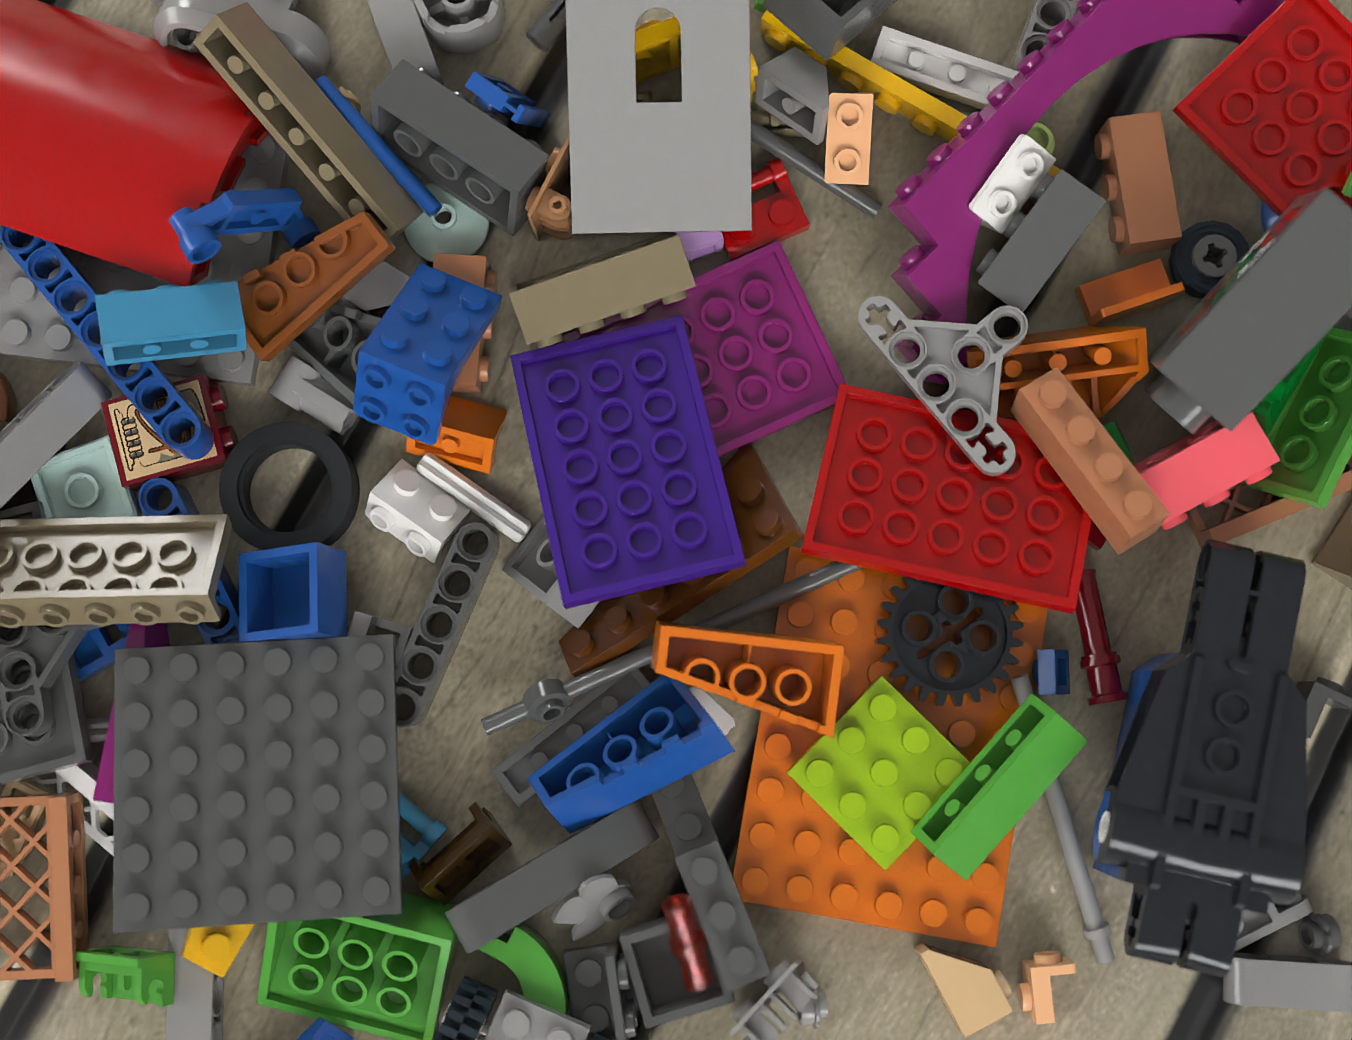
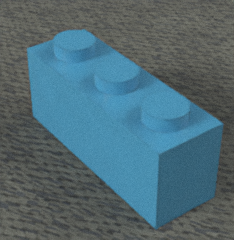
(170, 322)

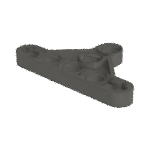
(47, 653)

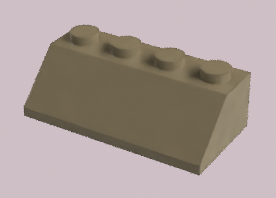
(601, 288)

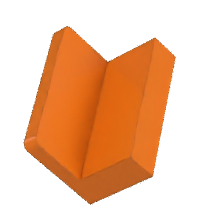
(1126, 293)
(466, 435)

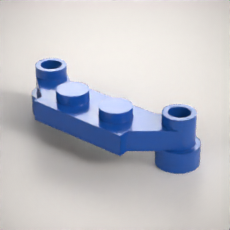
(240, 214)

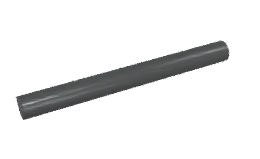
(812, 169)

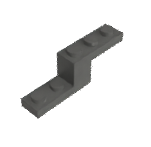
(710, 884)

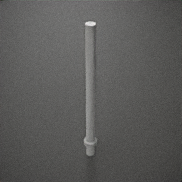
(1095, 929)

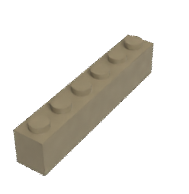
(304, 120)

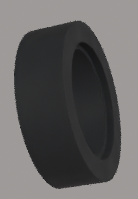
(257, 447)

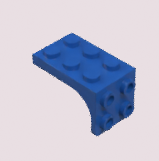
(419, 352)

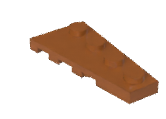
(307, 281)

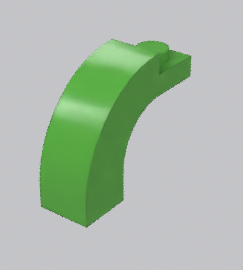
(533, 964)

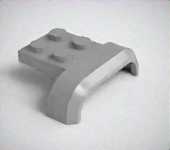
(295, 31)

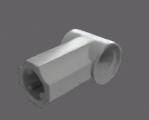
(309, 392)

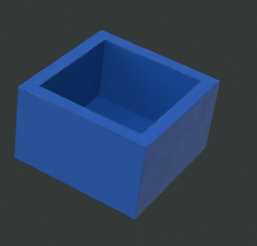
(292, 593)

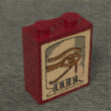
(144, 455)

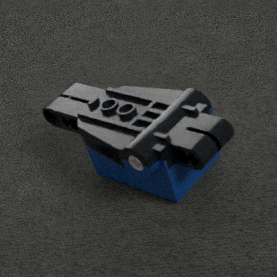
(1212, 767)

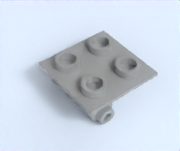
(784, 981)

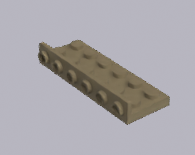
(111, 570)

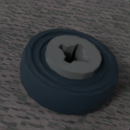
(1190, 260)

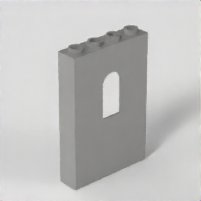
(659, 161)

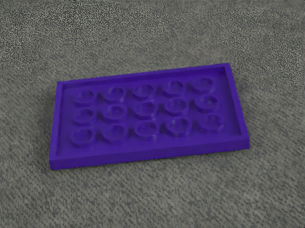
(625, 462)

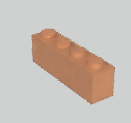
(1088, 461)

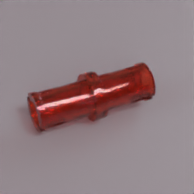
(687, 942)

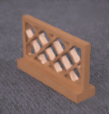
(65, 881)

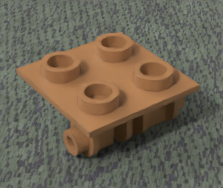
(547, 205)

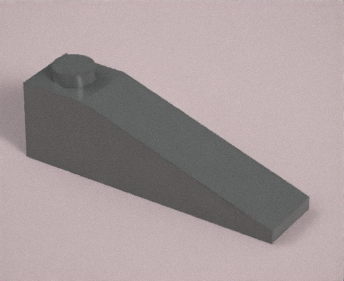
(334, 344)

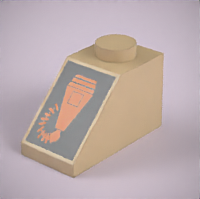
(967, 988)

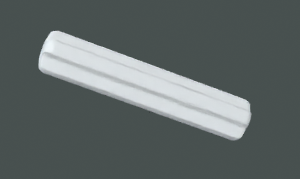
(474, 497)

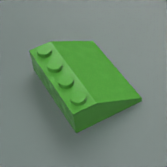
(364, 970)

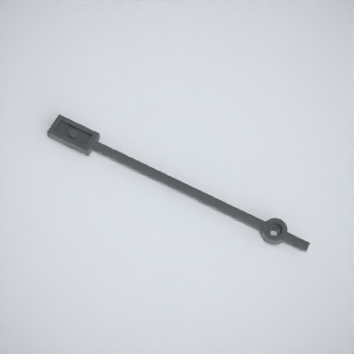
(552, 697)

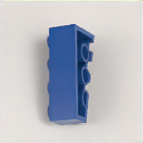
(630, 755)

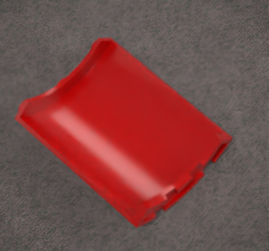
(112, 137)

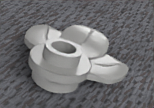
(598, 900)

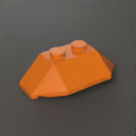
(1095, 360)

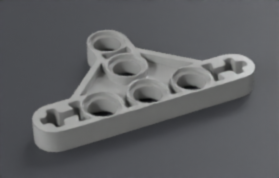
(938, 354)

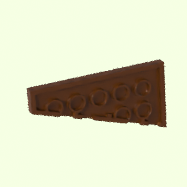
(624, 621)

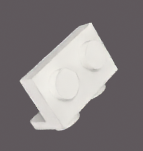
(1011, 183)
(415, 511)

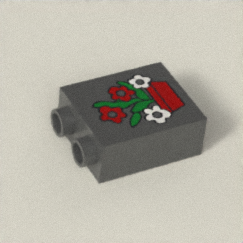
(1259, 316)

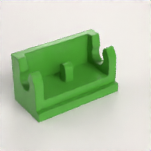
(128, 973)

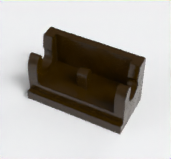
(462, 857)

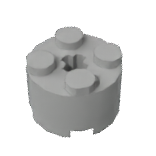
(462, 26)

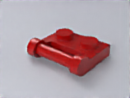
(772, 217)

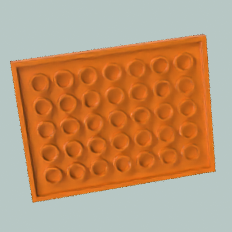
(795, 851)

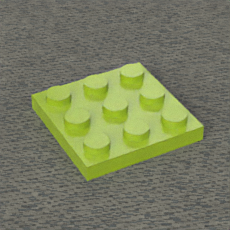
(879, 771)

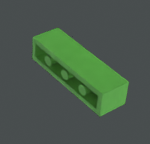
(999, 786)

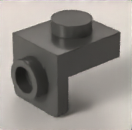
(1318, 694)

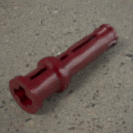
(1099, 658)

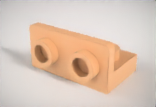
(848, 138)

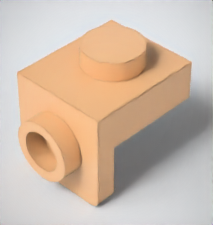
(1035, 991)

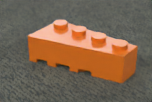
(759, 670)

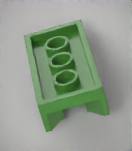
(1315, 428)

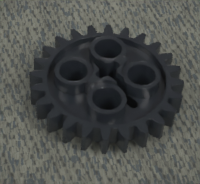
(972, 666)

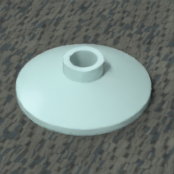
(460, 236)

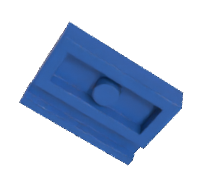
(502, 98)

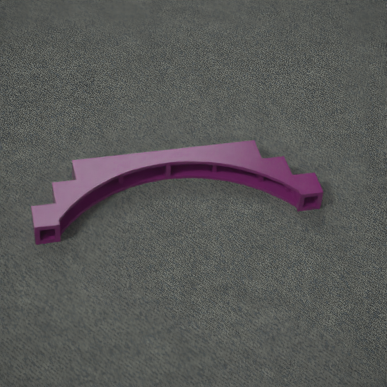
(938, 199)

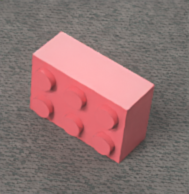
(1206, 466)

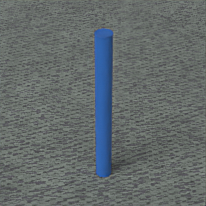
(380, 148)

